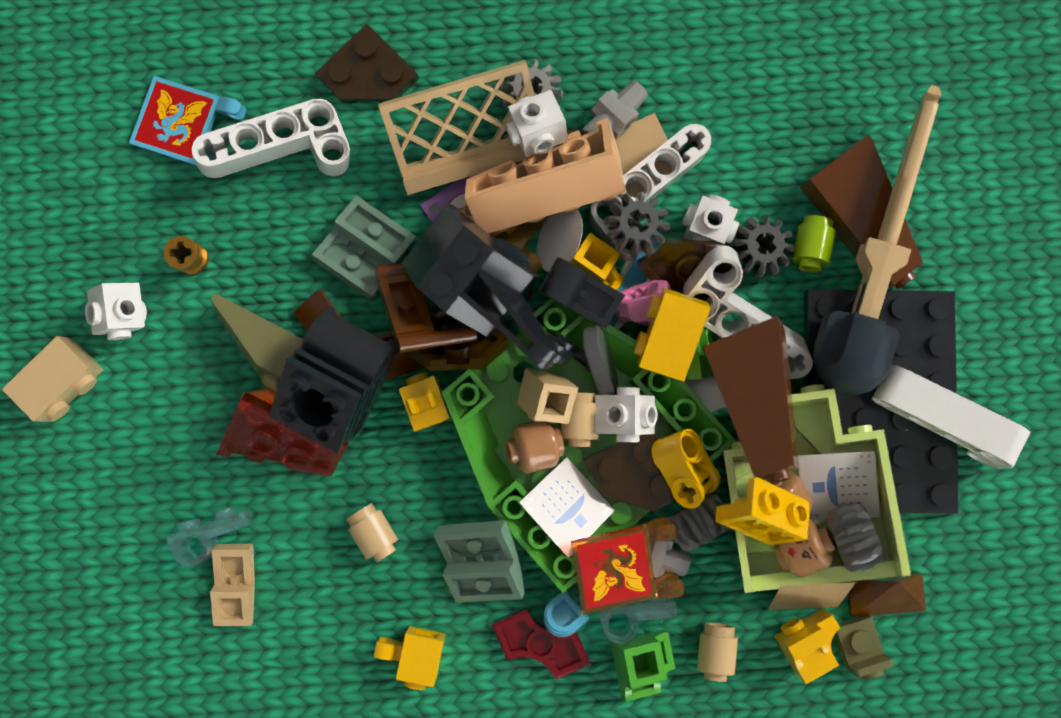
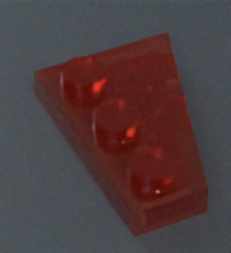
(262, 438)

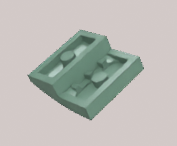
(359, 243)
(480, 561)

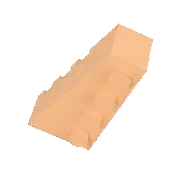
(548, 183)

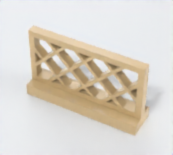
(464, 161)

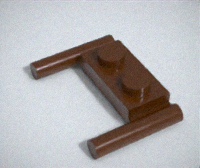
(409, 314)

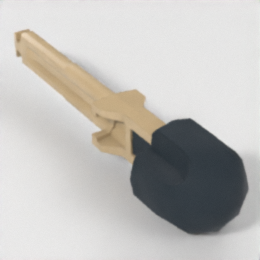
(856, 347)

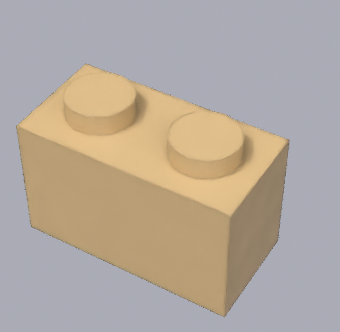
(53, 380)

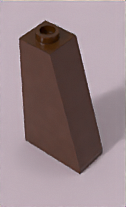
(856, 196)
(757, 392)

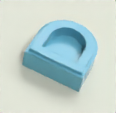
(563, 616)

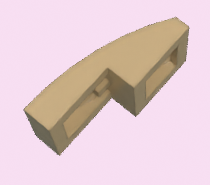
(234, 585)

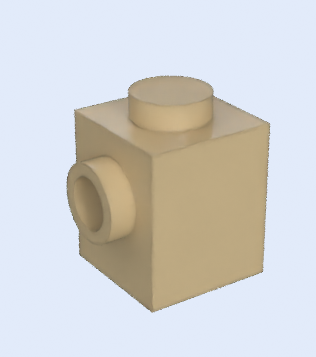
(546, 396)

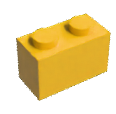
(672, 333)

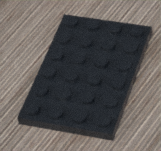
(920, 460)

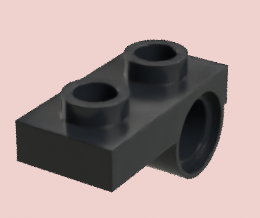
(581, 292)

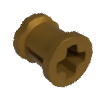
(179, 247)

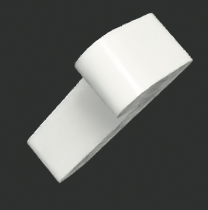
(271, 146)
(654, 182)
(723, 302)
(981, 431)

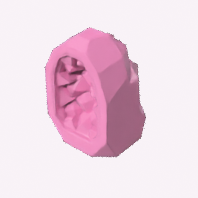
(637, 299)

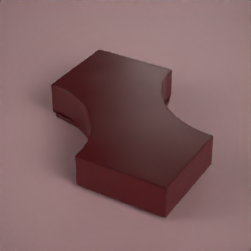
(525, 637)

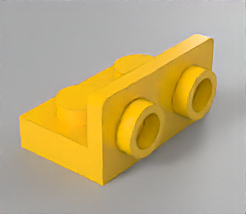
(767, 514)

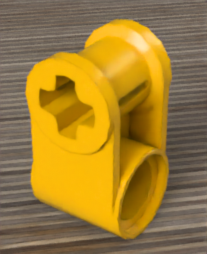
(686, 464)

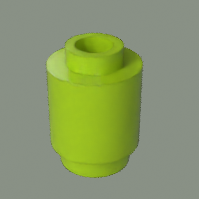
(814, 243)

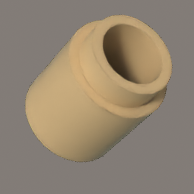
(582, 422)
(372, 533)
(717, 651)

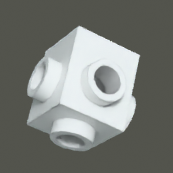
(537, 124)
(713, 208)
(115, 310)
(625, 414)

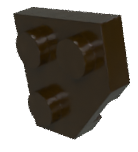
(367, 70)
(677, 261)
(460, 356)
(630, 475)

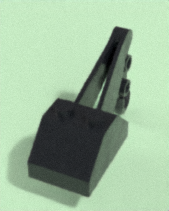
(482, 285)

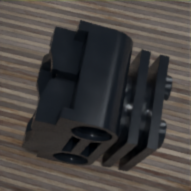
(332, 380)

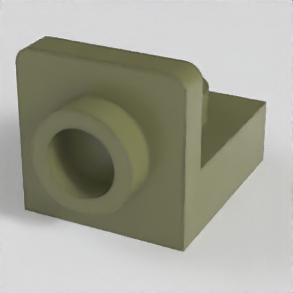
(862, 648)

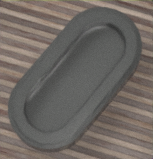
(600, 360)

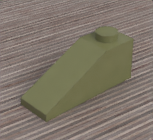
(260, 341)

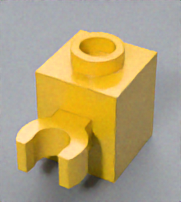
(424, 401)
(417, 656)

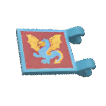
(178, 115)

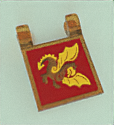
(619, 567)

